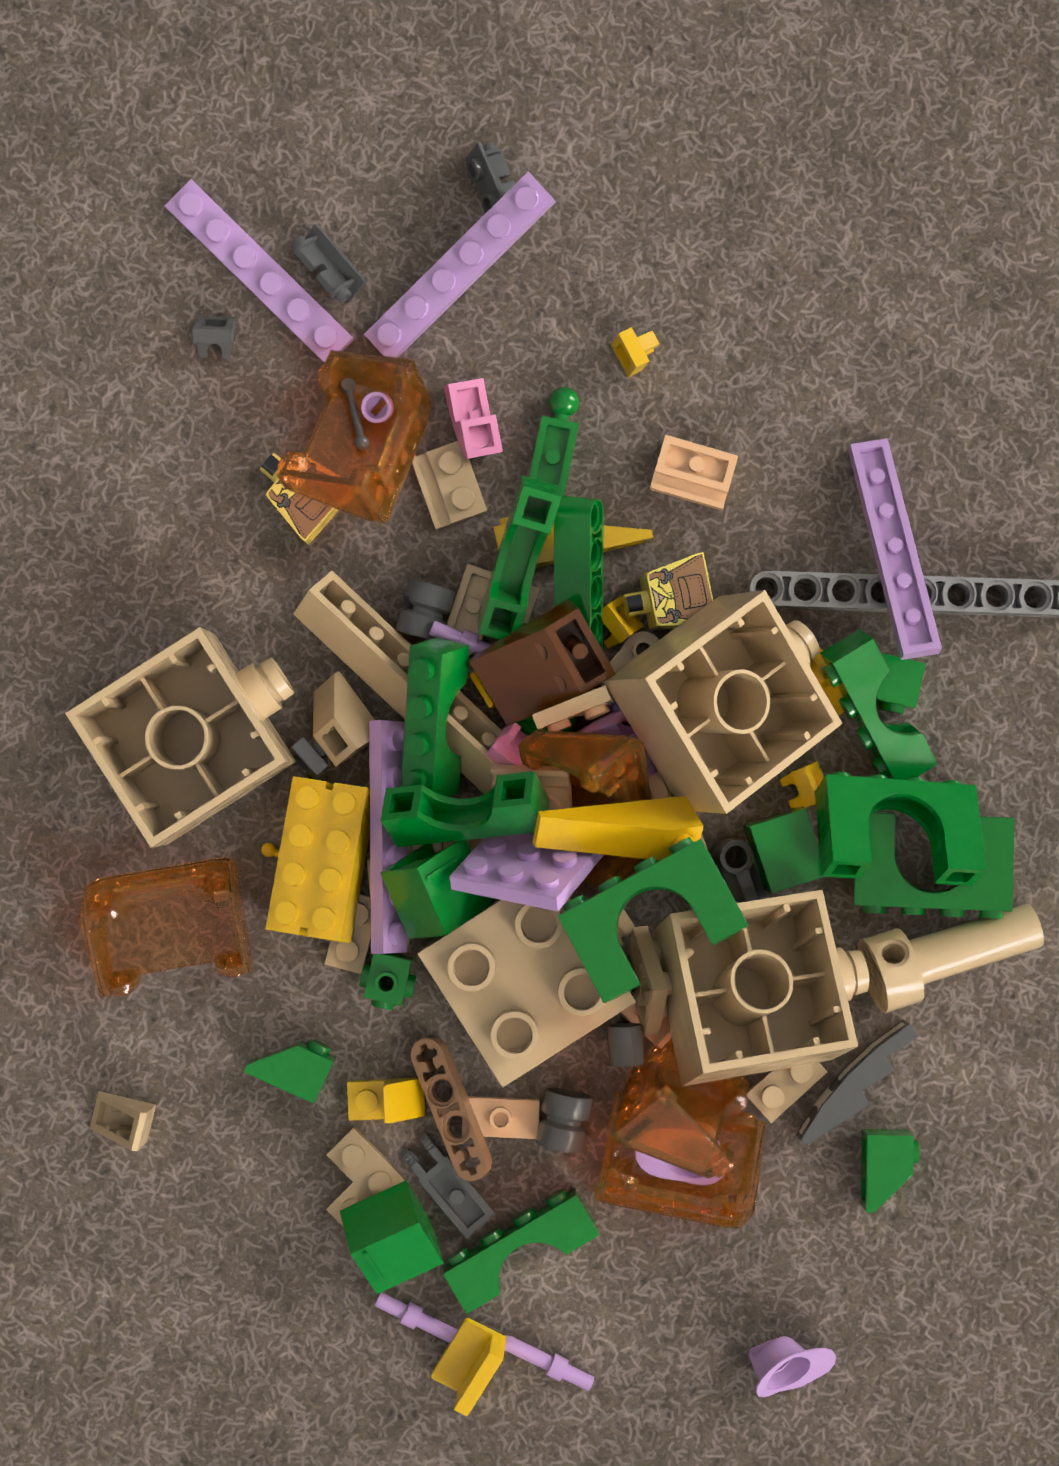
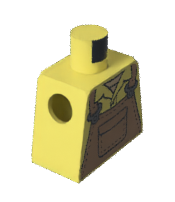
(302, 513)
(671, 593)

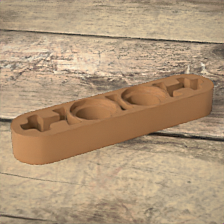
(445, 1110)

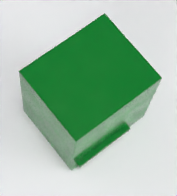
(784, 849)
(423, 891)
(391, 1237)

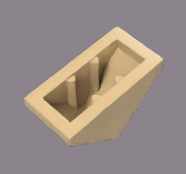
(122, 1120)

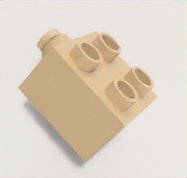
(726, 700)
(185, 734)
(519, 985)
(763, 994)

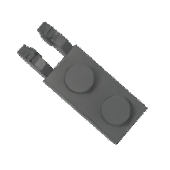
(455, 1196)

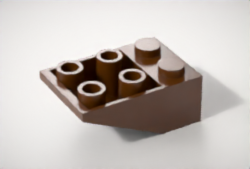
(542, 664)

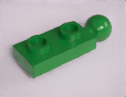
(556, 440)

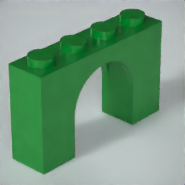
(943, 809)
(885, 886)
(594, 922)

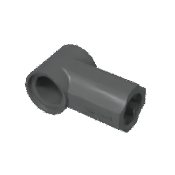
(741, 877)
(625, 1044)

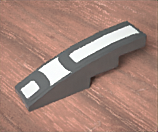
(845, 1094)

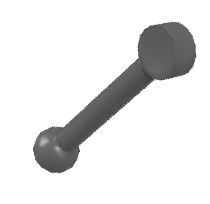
(348, 387)

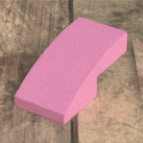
(471, 418)

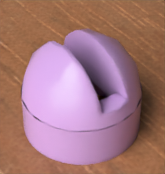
(371, 401)

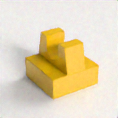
(633, 350)
(618, 623)
(806, 780)

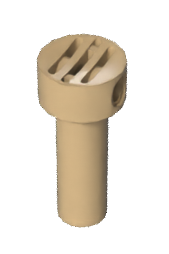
(903, 966)

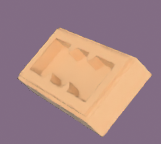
(505, 1116)

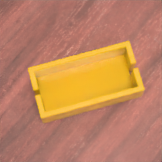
(321, 860)

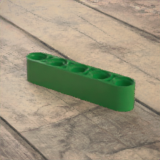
(580, 558)

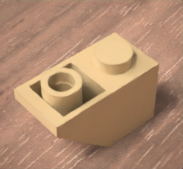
(340, 719)

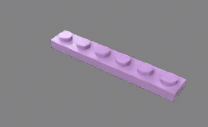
(460, 267)
(258, 271)
(894, 549)
(385, 764)

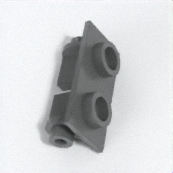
(486, 168)
(334, 268)

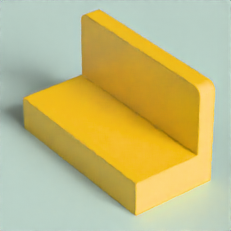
(470, 1362)

